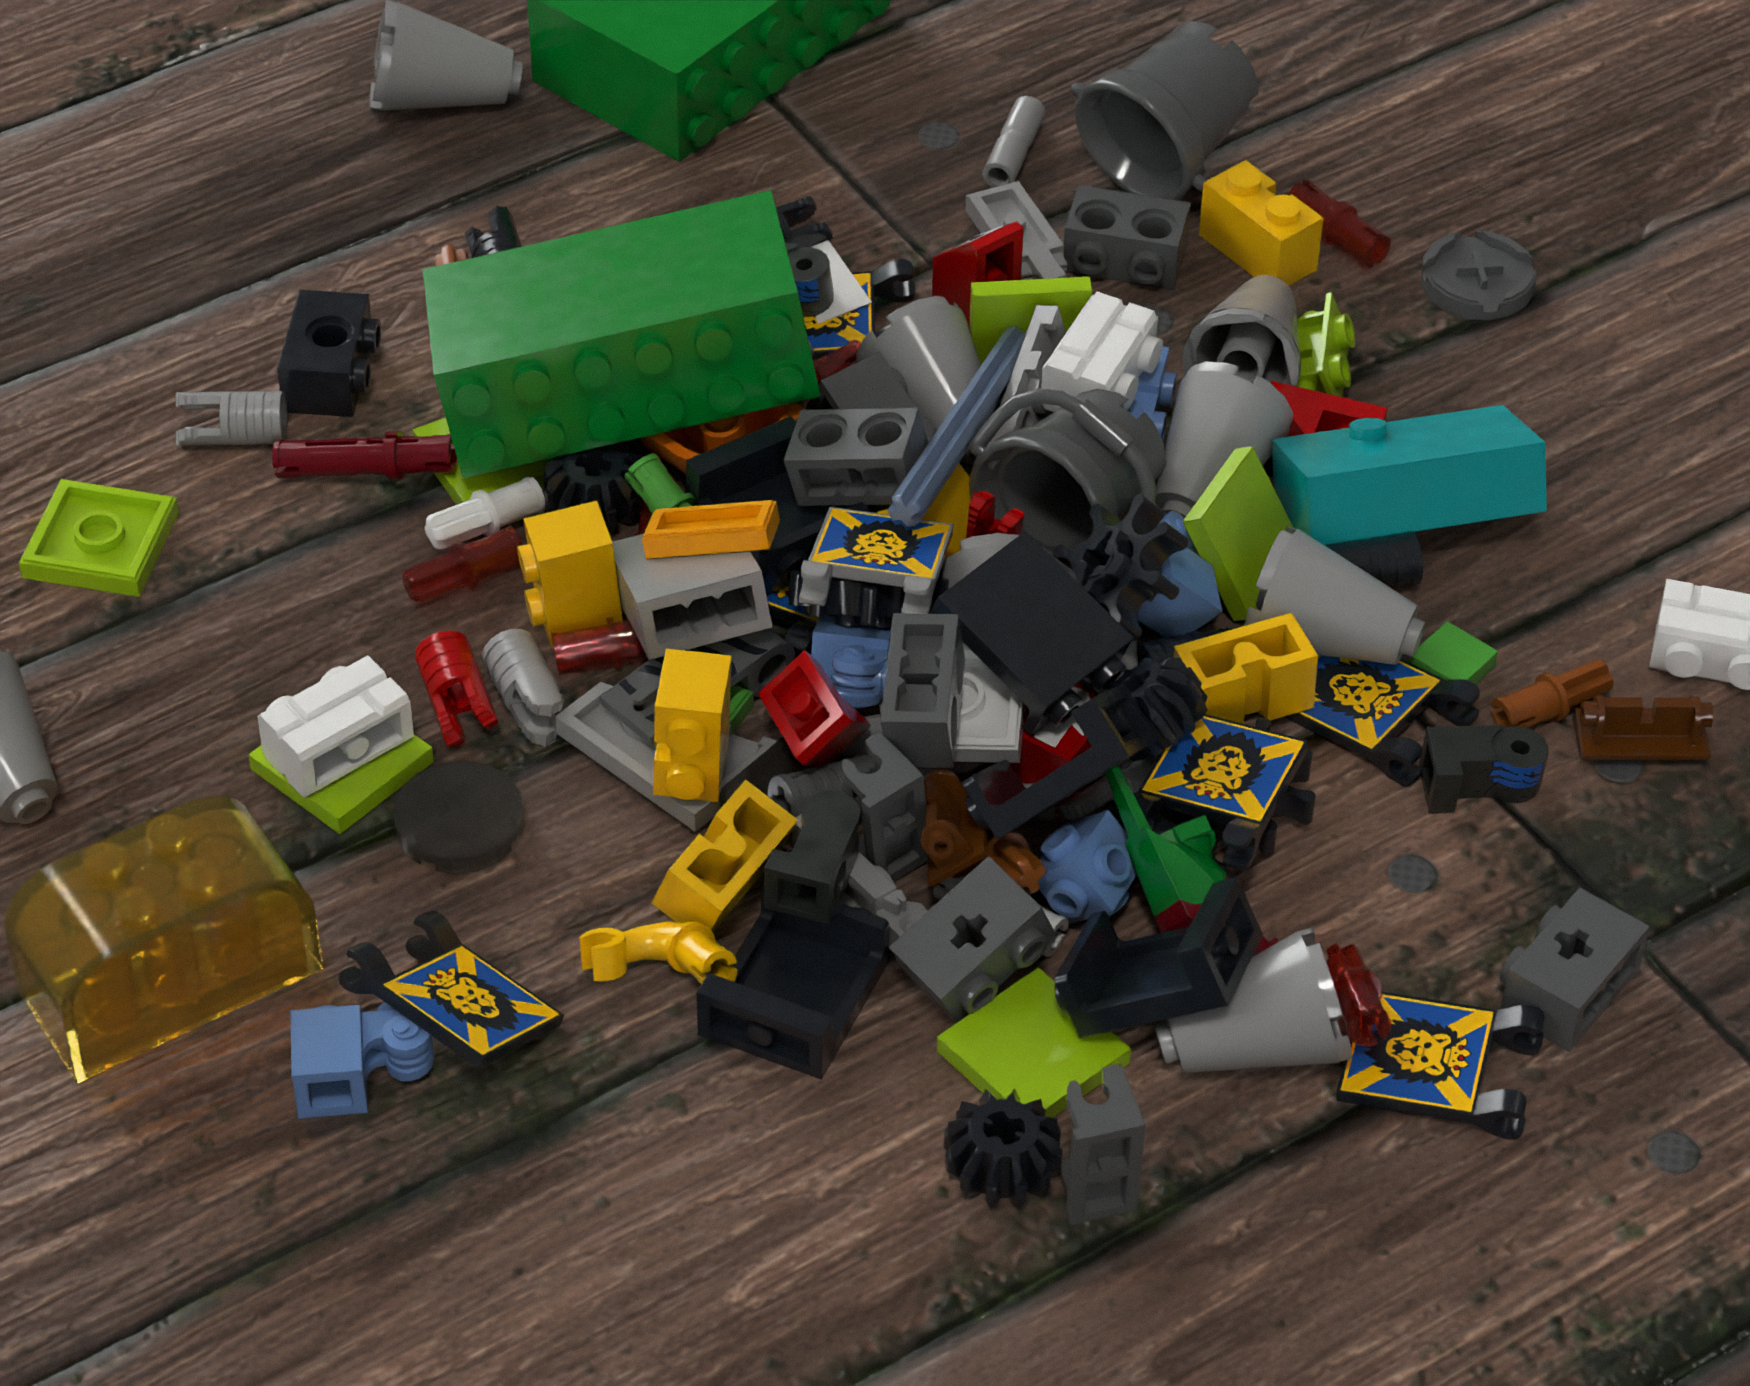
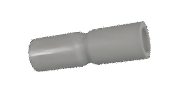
(1014, 142)

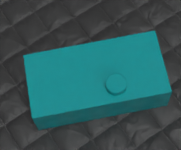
(1410, 474)

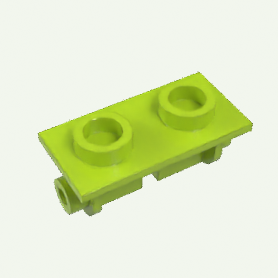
(1324, 349)

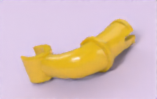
(685, 946)

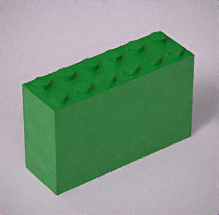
(682, 66)
(617, 334)

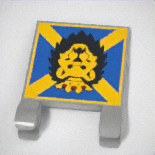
(876, 551)

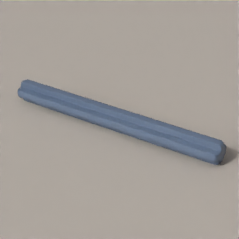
(957, 431)

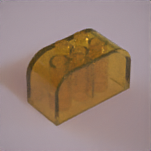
(158, 933)

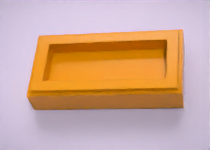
(711, 529)

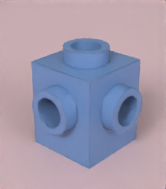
(1087, 867)

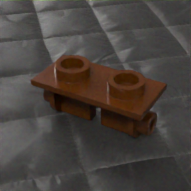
(1626, 731)
(950, 833)

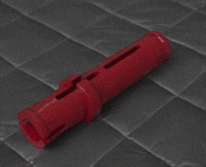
(353, 456)

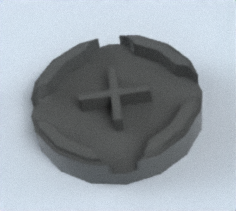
(1478, 275)

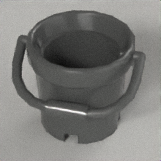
(1165, 111)
(1067, 463)

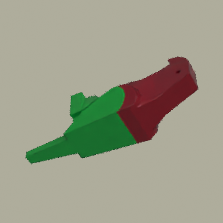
(1171, 866)

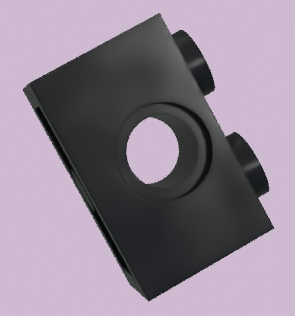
(328, 353)

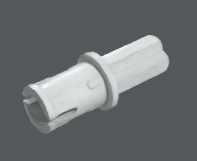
(485, 513)

